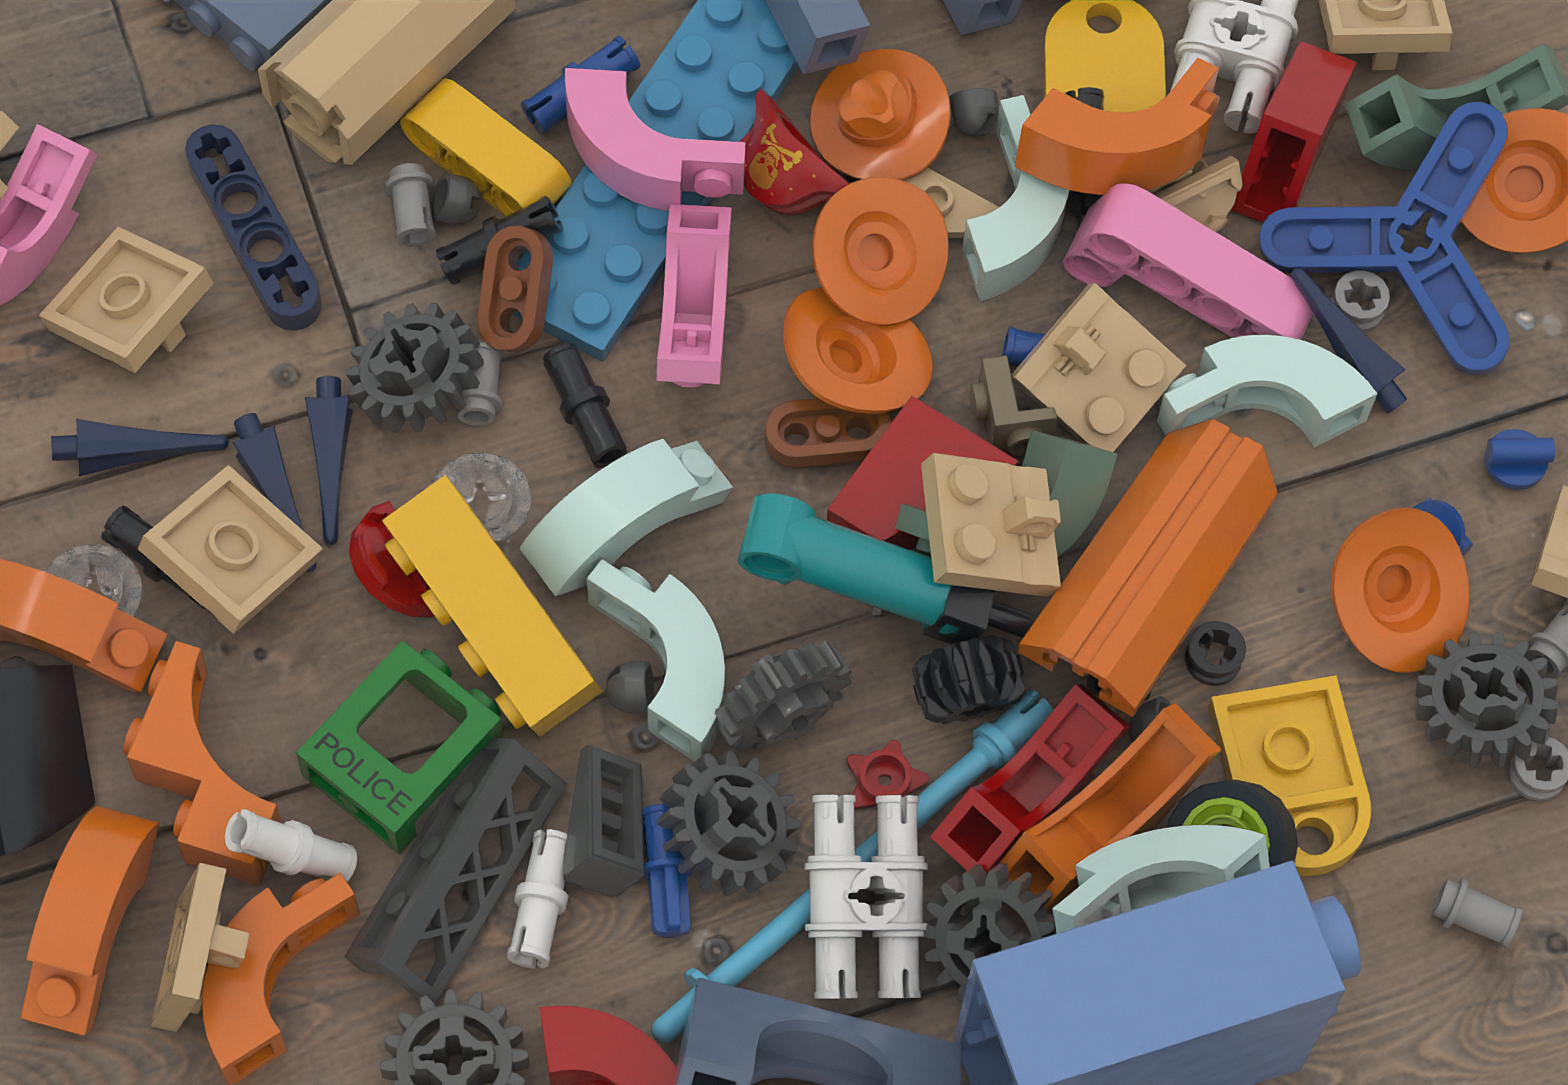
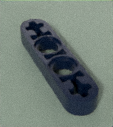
(248, 228)

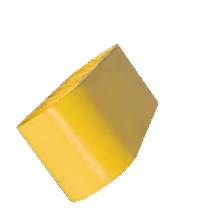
(483, 147)

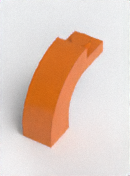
(1100, 148)

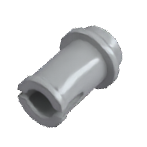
(410, 190)
(483, 401)
(1552, 644)
(1476, 912)

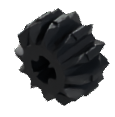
(968, 679)

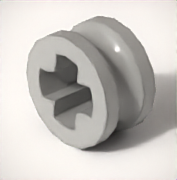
(1369, 287)
(1525, 781)

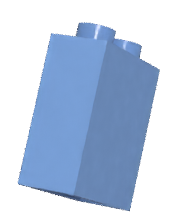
(1166, 994)

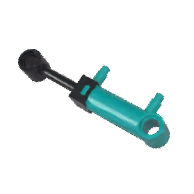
(792, 544)

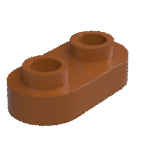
(510, 289)
(825, 433)

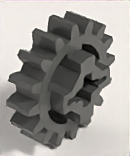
(414, 367)
(783, 696)
(1489, 706)
(728, 823)
(1003, 908)
(481, 1059)

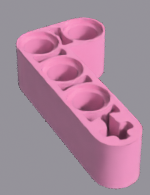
(1185, 263)

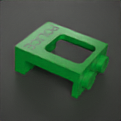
(368, 783)

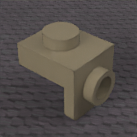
(996, 404)

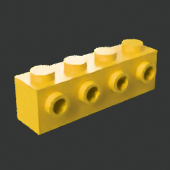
(491, 607)

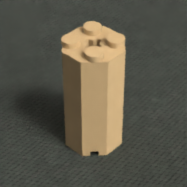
(369, 65)

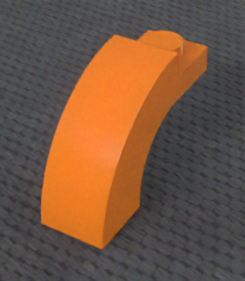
(76, 626)
(81, 916)
(239, 999)

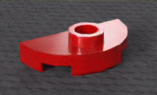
(379, 569)

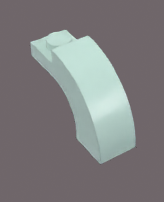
(1020, 234)
(1274, 375)
(620, 508)
(686, 644)
(1158, 868)

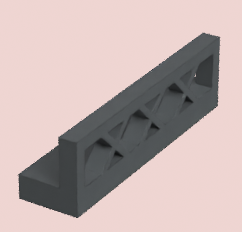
(436, 863)

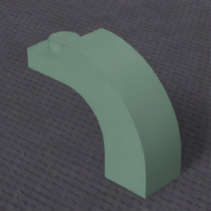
(1401, 121)
(1075, 476)

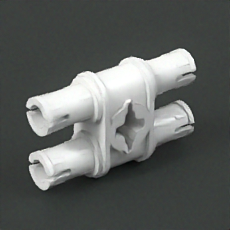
(1253, 62)
(893, 873)

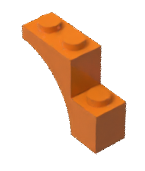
(170, 755)
(1119, 803)

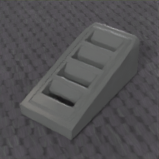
(588, 857)

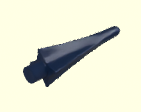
(1353, 344)
(329, 427)
(109, 446)
(263, 462)

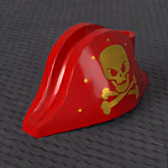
(782, 164)

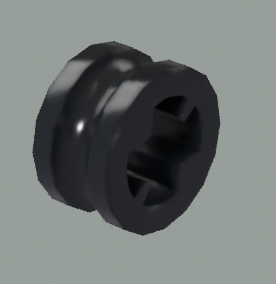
(1234, 650)

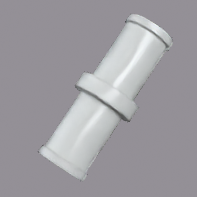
(289, 846)
(539, 901)

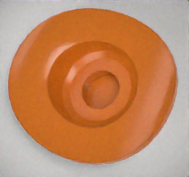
(881, 115)
(1527, 190)
(880, 250)
(853, 361)
(1401, 588)

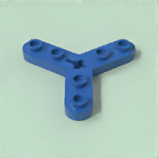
(1434, 277)

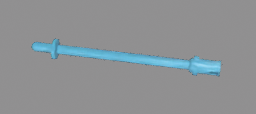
(992, 748)

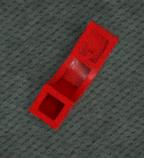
(1033, 783)
(600, 1050)

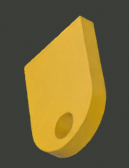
(1121, 63)
(1304, 752)

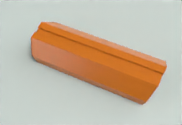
(1156, 562)

